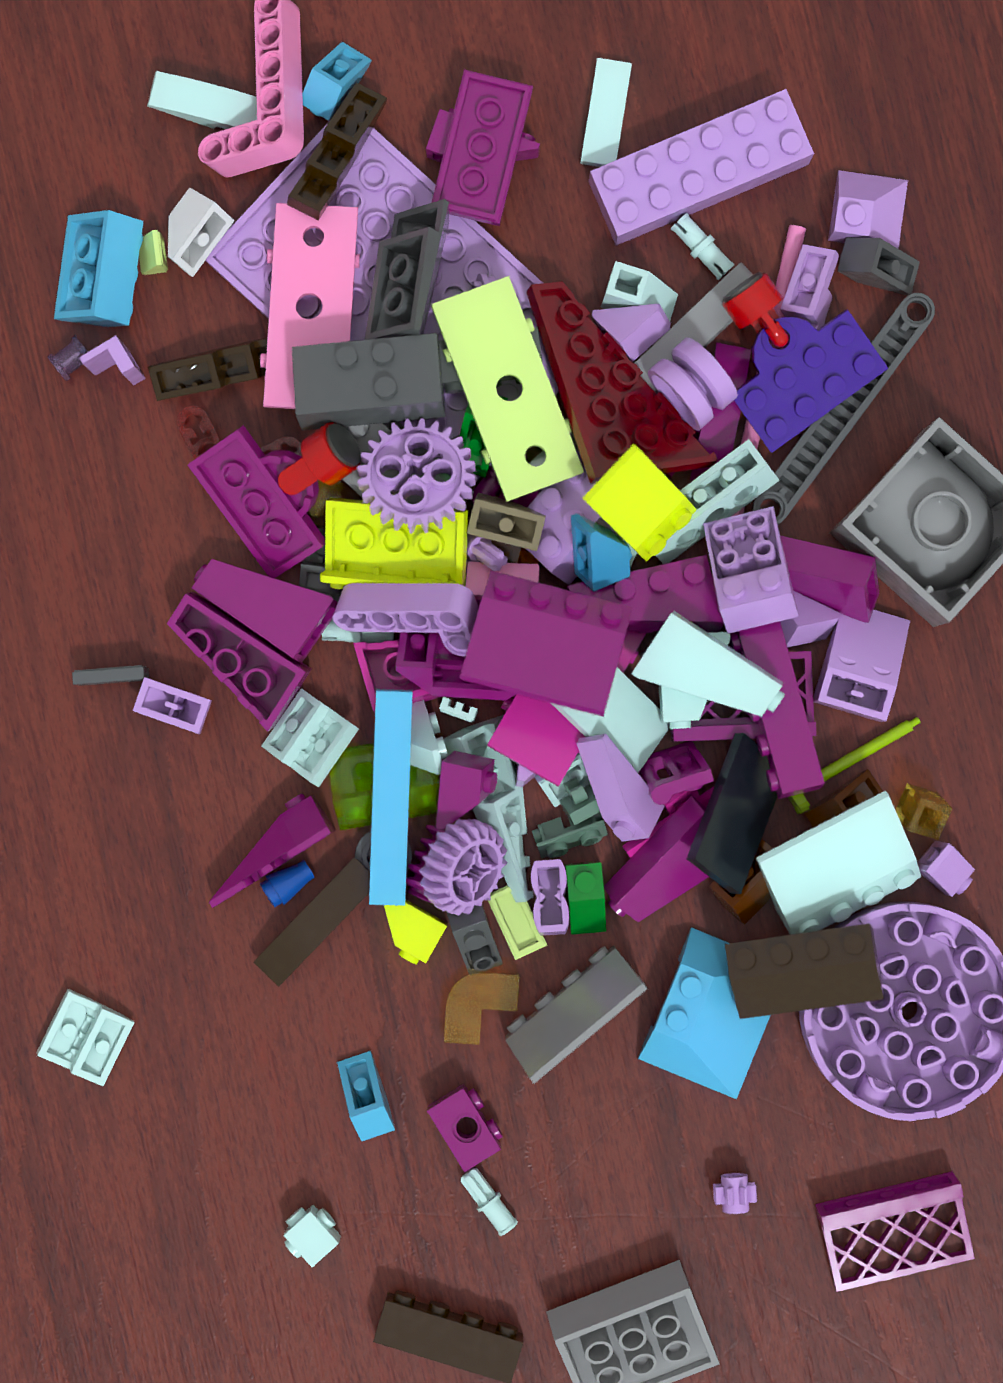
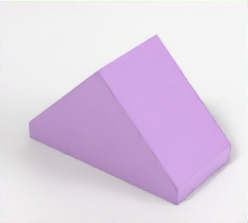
(633, 326)
(813, 623)
(172, 705)

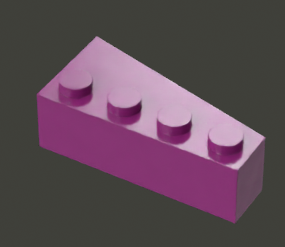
(660, 590)

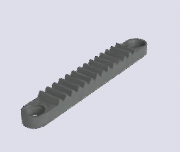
(830, 430)

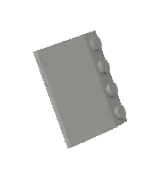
(573, 1012)
(634, 1331)

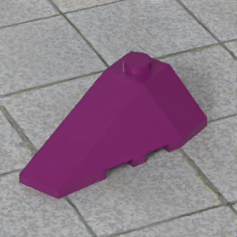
(287, 837)

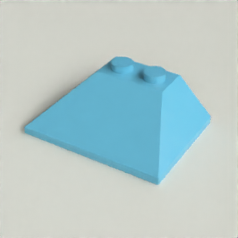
(699, 1021)

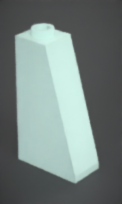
(703, 666)

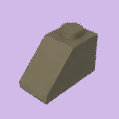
(506, 522)

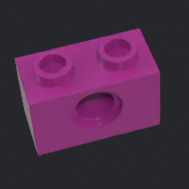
(467, 1148)

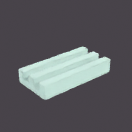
(458, 710)

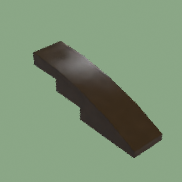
(337, 151)
(208, 370)
(315, 922)

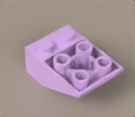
(750, 570)
(863, 665)

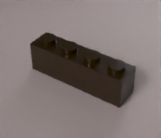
(449, 1337)

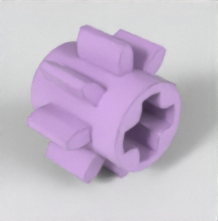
(735, 1193)

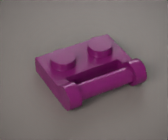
(684, 766)

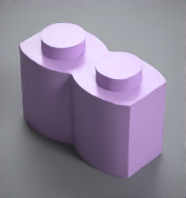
(549, 887)

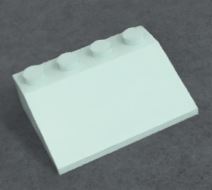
(840, 866)

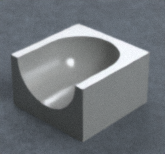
(932, 524)

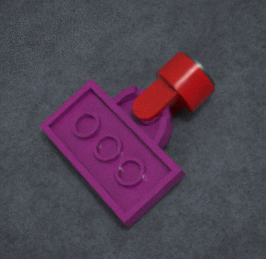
(272, 492)

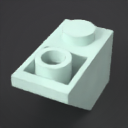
(637, 287)
(425, 748)

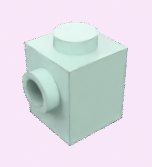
(311, 1234)

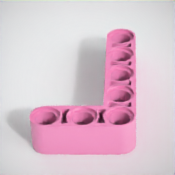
(279, 123)

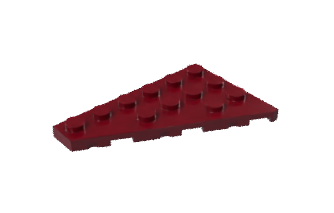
(605, 392)

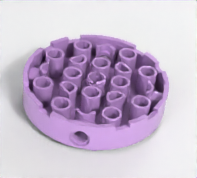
(951, 1043)

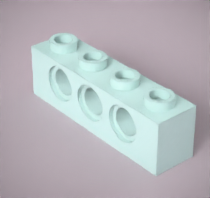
(720, 495)

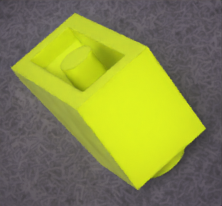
(414, 931)

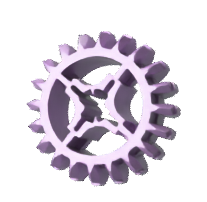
(463, 866)

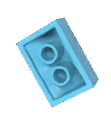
(99, 269)

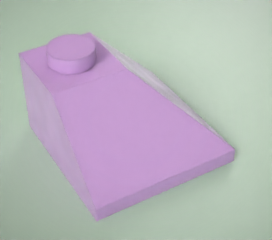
(867, 207)

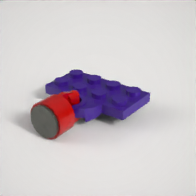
(797, 366)

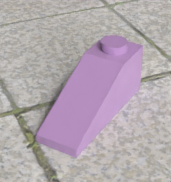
(618, 789)

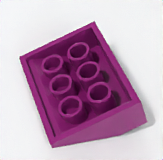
(546, 643)

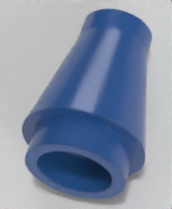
(286, 883)

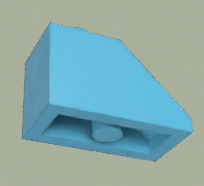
(333, 80)
(365, 1096)

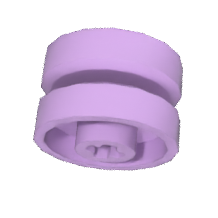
(693, 383)

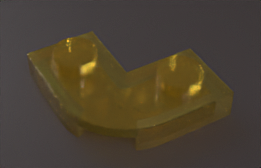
(472, 995)

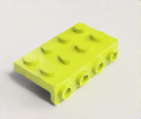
(369, 552)

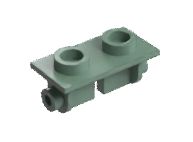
(555, 840)

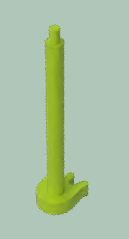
(799, 801)

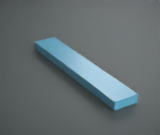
(390, 797)

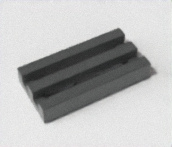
(110, 675)

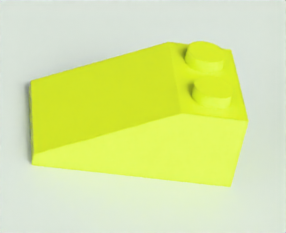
(640, 503)

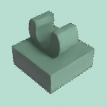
(580, 802)

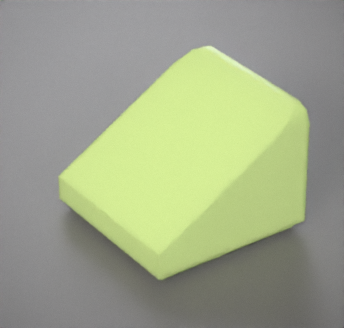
(153, 254)

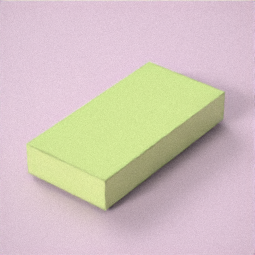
(516, 923)

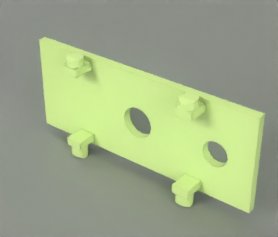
(493, 340)

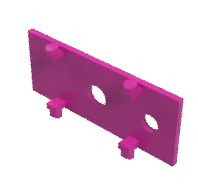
(539, 735)

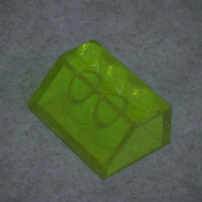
(353, 788)

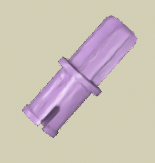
(484, 551)

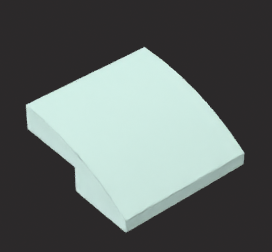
(310, 737)
(85, 1037)

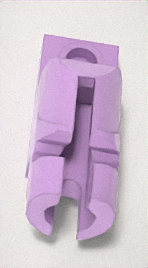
(808, 288)

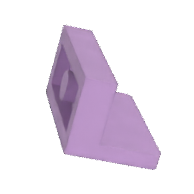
(113, 353)

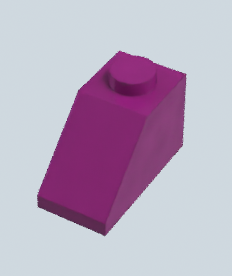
(463, 785)

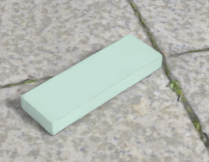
(606, 112)

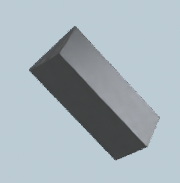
(407, 272)

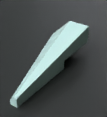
(502, 808)

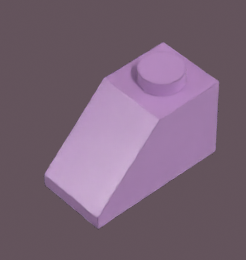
(946, 868)

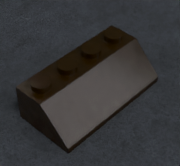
(804, 971)

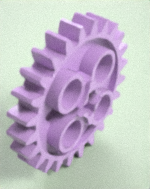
(438, 497)

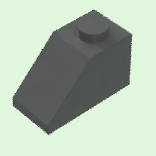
(878, 265)

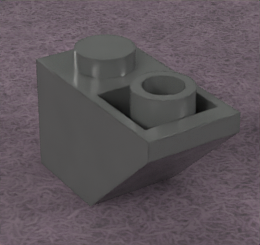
(475, 940)

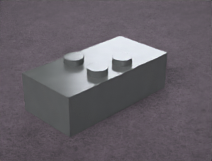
(368, 381)

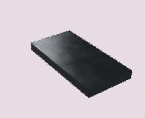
(734, 816)

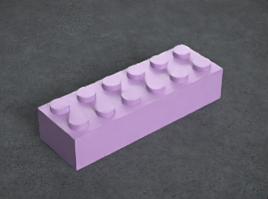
(701, 167)

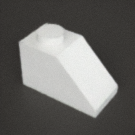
(195, 230)

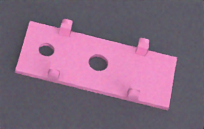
(302, 271)

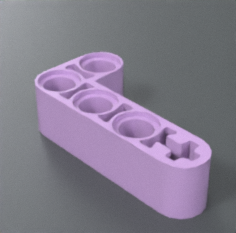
(410, 608)

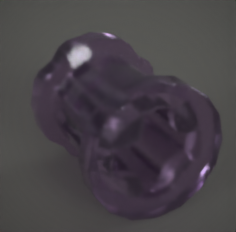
(68, 358)

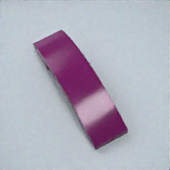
(720, 432)

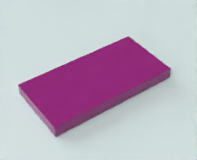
(482, 146)

